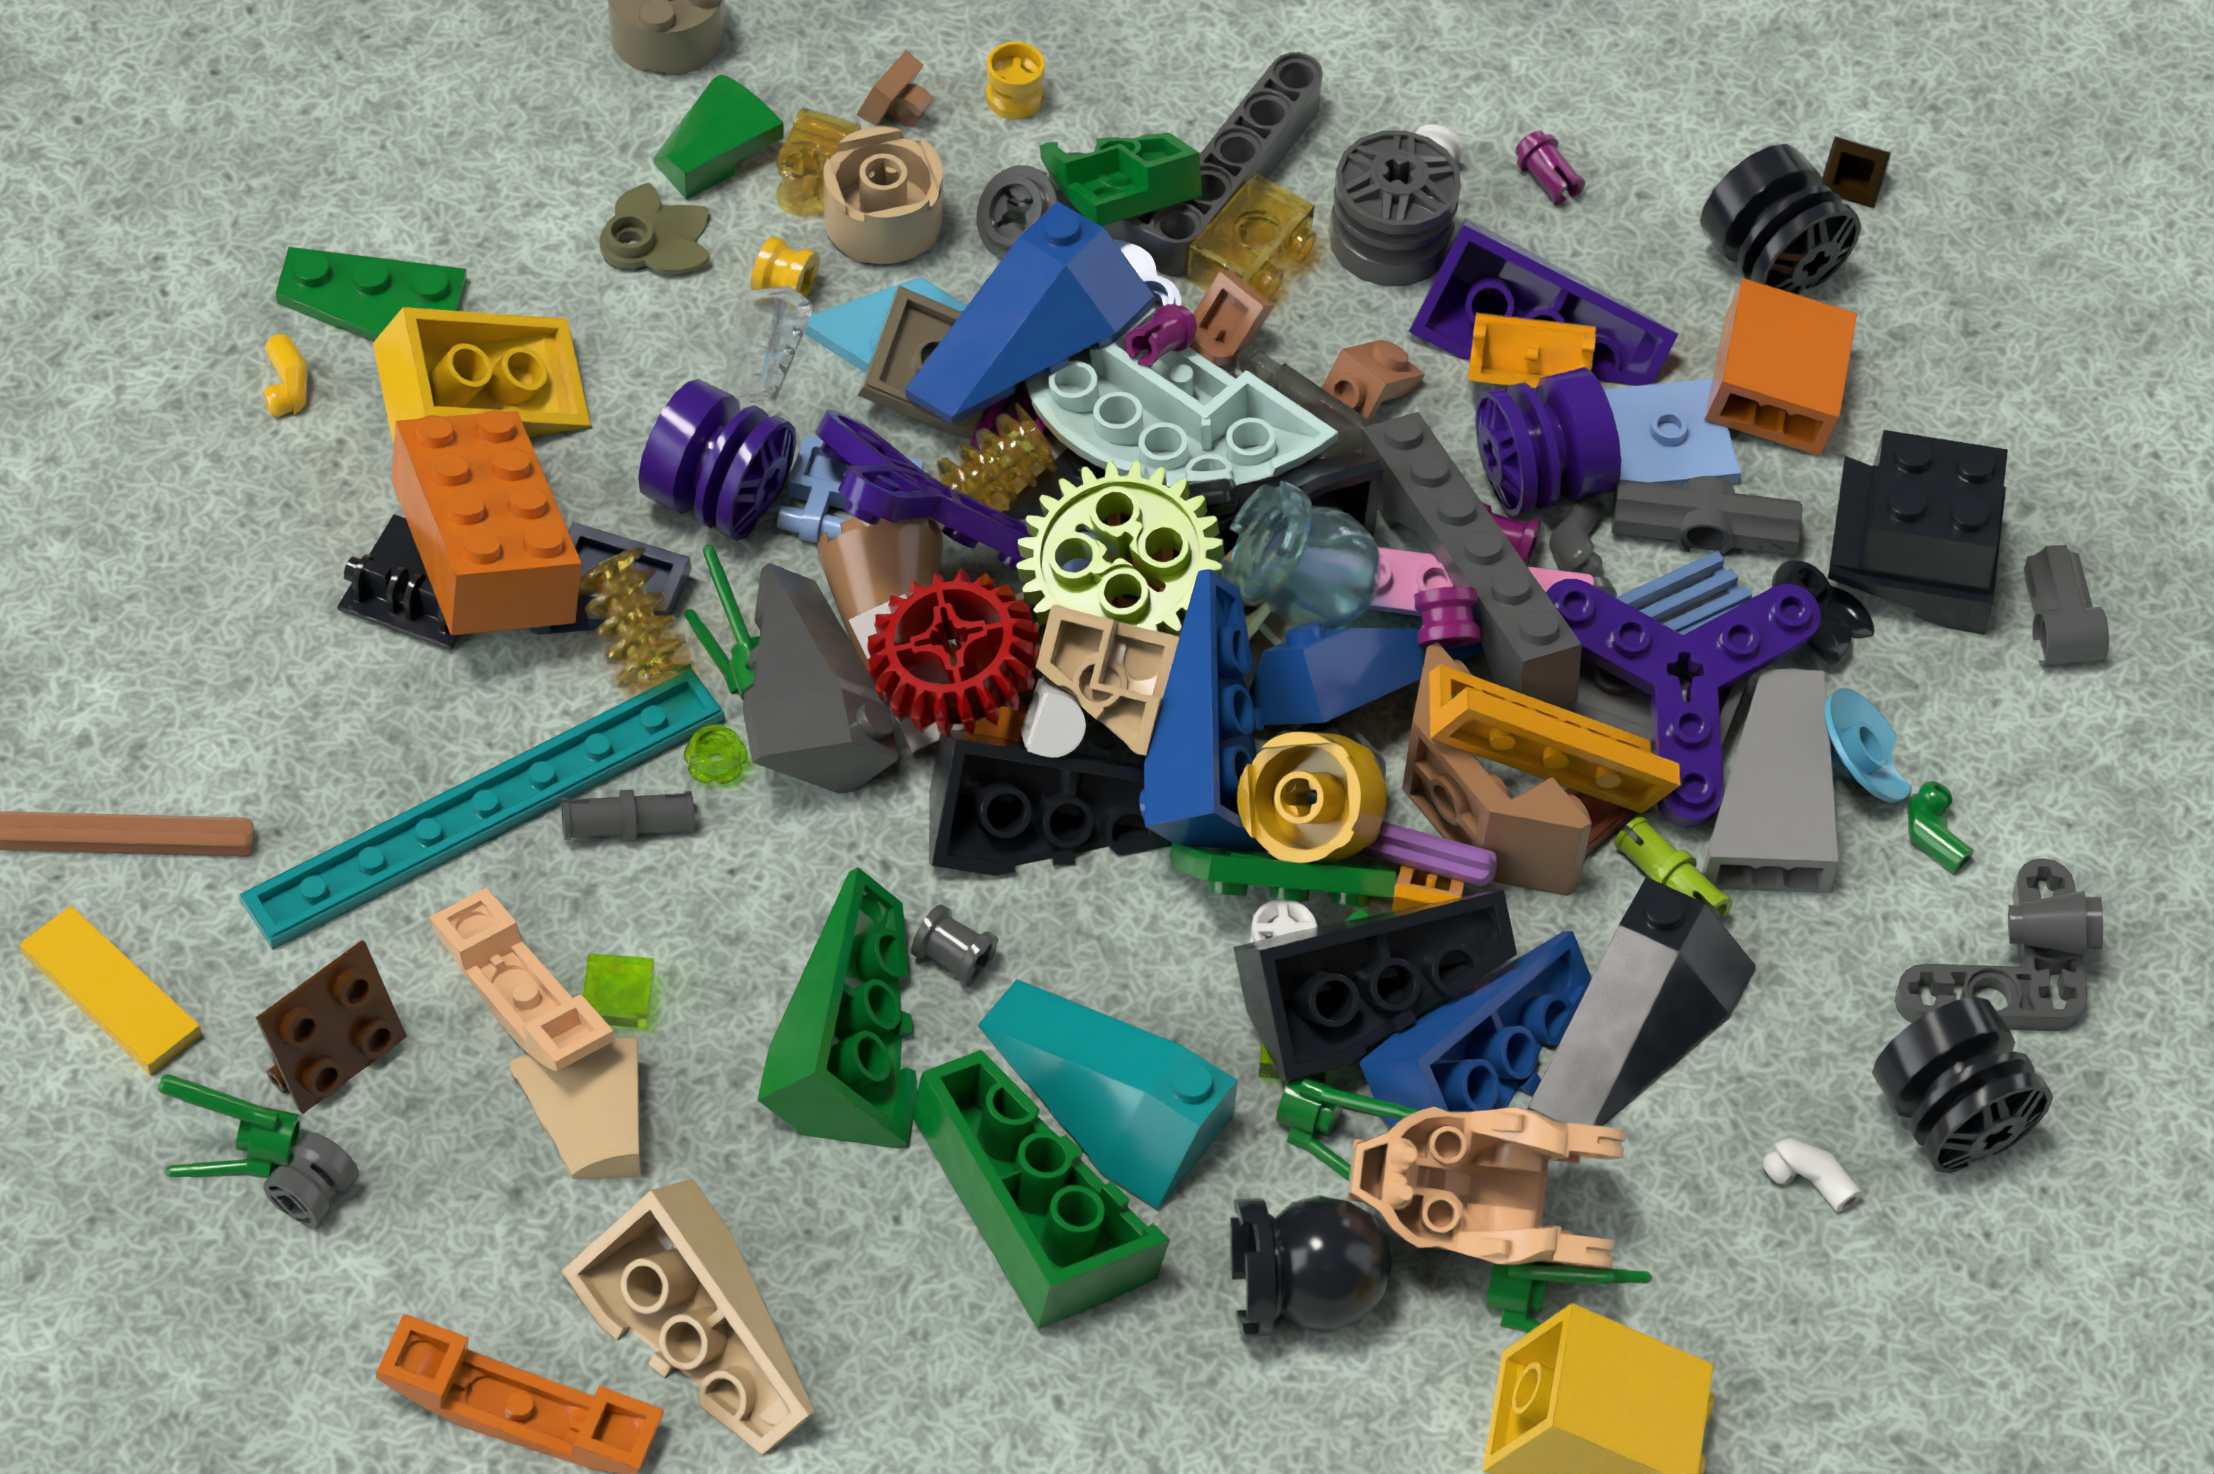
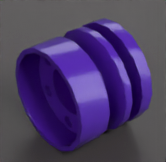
(1548, 441)
(716, 459)

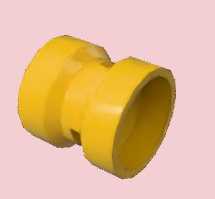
(1015, 80)

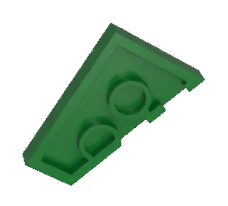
(1232, 873)

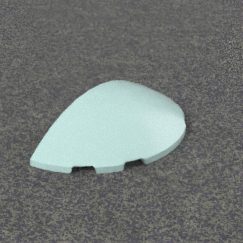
(1174, 416)

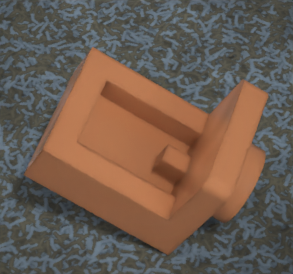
(1228, 318)
(1370, 375)

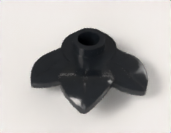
(1840, 612)

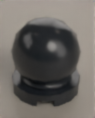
(1312, 1263)

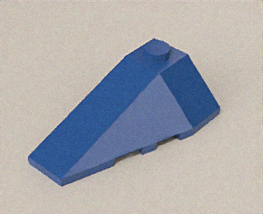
(1042, 303)
(1336, 670)
(1204, 726)
(1486, 1038)

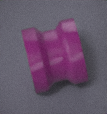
(1447, 617)

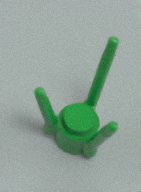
(735, 671)
(1316, 1108)
(262, 1131)
(1524, 1287)

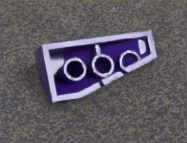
(1505, 279)

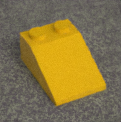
(479, 364)

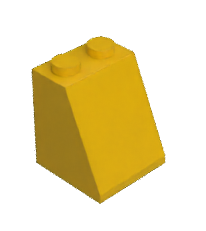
(1597, 1402)

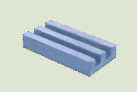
(1683, 577)

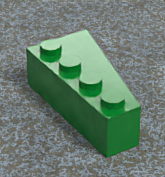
(1036, 1203)

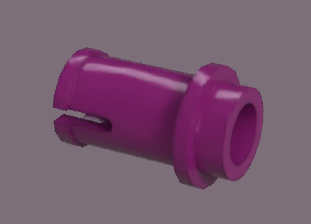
(1548, 166)
(1169, 330)

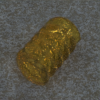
(999, 460)
(632, 621)

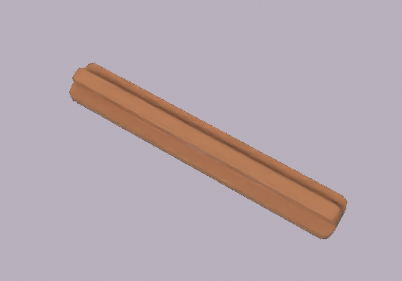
(126, 833)

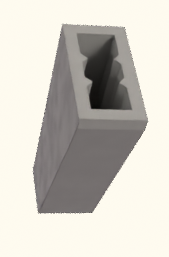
(1779, 798)

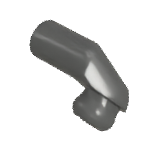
(1571, 540)

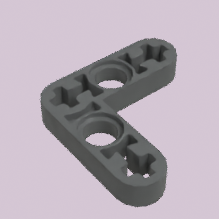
(2021, 985)

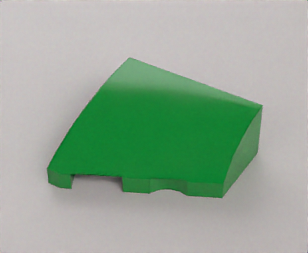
(715, 134)
(1126, 175)

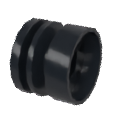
(1780, 221)
(1962, 1084)

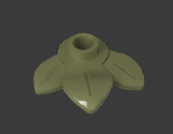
(662, 232)

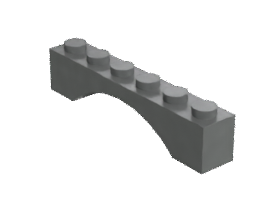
(1520, 627)

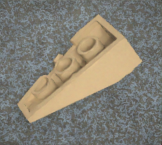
(688, 1294)

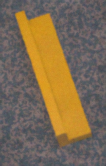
(1547, 741)

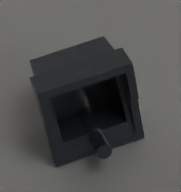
(1923, 527)

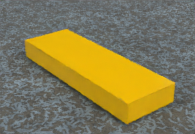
(110, 990)

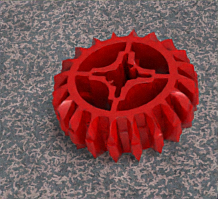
(914, 651)

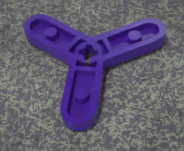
(895, 489)
(1718, 651)

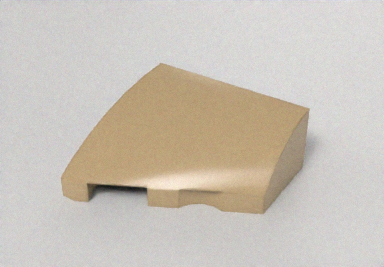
(1110, 670)
(589, 1109)

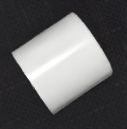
(1053, 721)

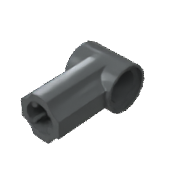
(2063, 609)

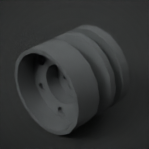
(1394, 207)

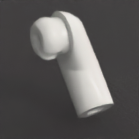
(1815, 1164)

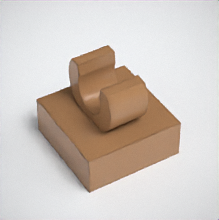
(897, 94)

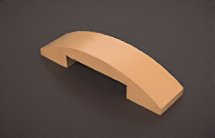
(525, 996)

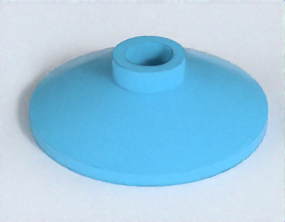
(1864, 745)

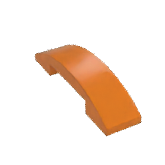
(514, 1405)

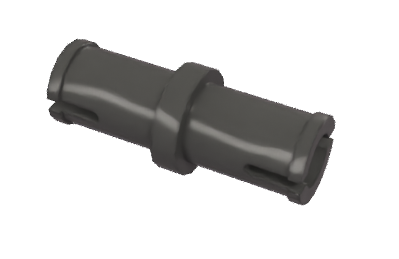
(627, 815)

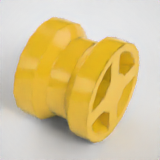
(783, 266)

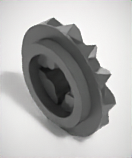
(999, 205)

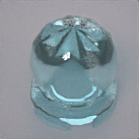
(1302, 559)

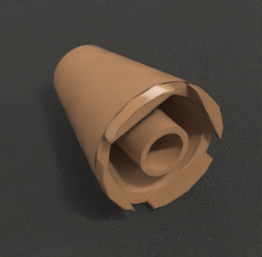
(877, 562)

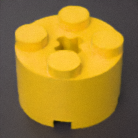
(1348, 797)

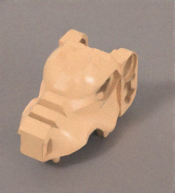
(1479, 1183)

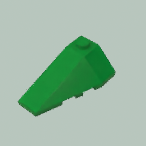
(840, 1039)

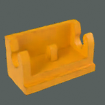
(1525, 349)

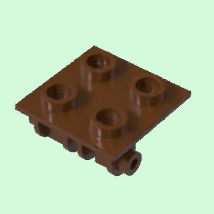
(330, 1028)

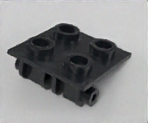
(395, 589)

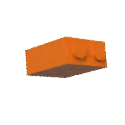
(1781, 367)

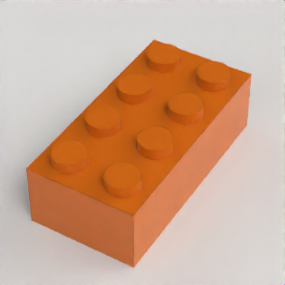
(485, 522)

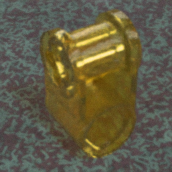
(803, 160)

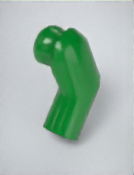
(1930, 827)

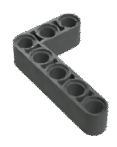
(1246, 144)

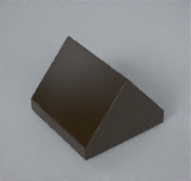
(1856, 171)

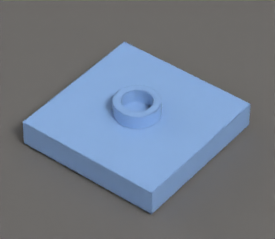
(1667, 434)

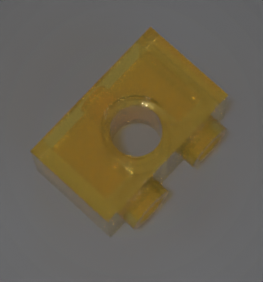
(1254, 237)

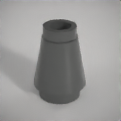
(2058, 923)

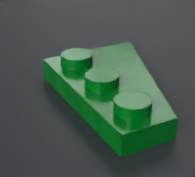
(364, 290)

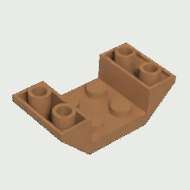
(1534, 835)

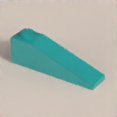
(1121, 1092)

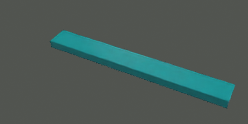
(480, 809)

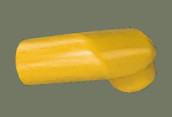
(292, 372)

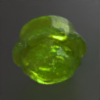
(715, 741)

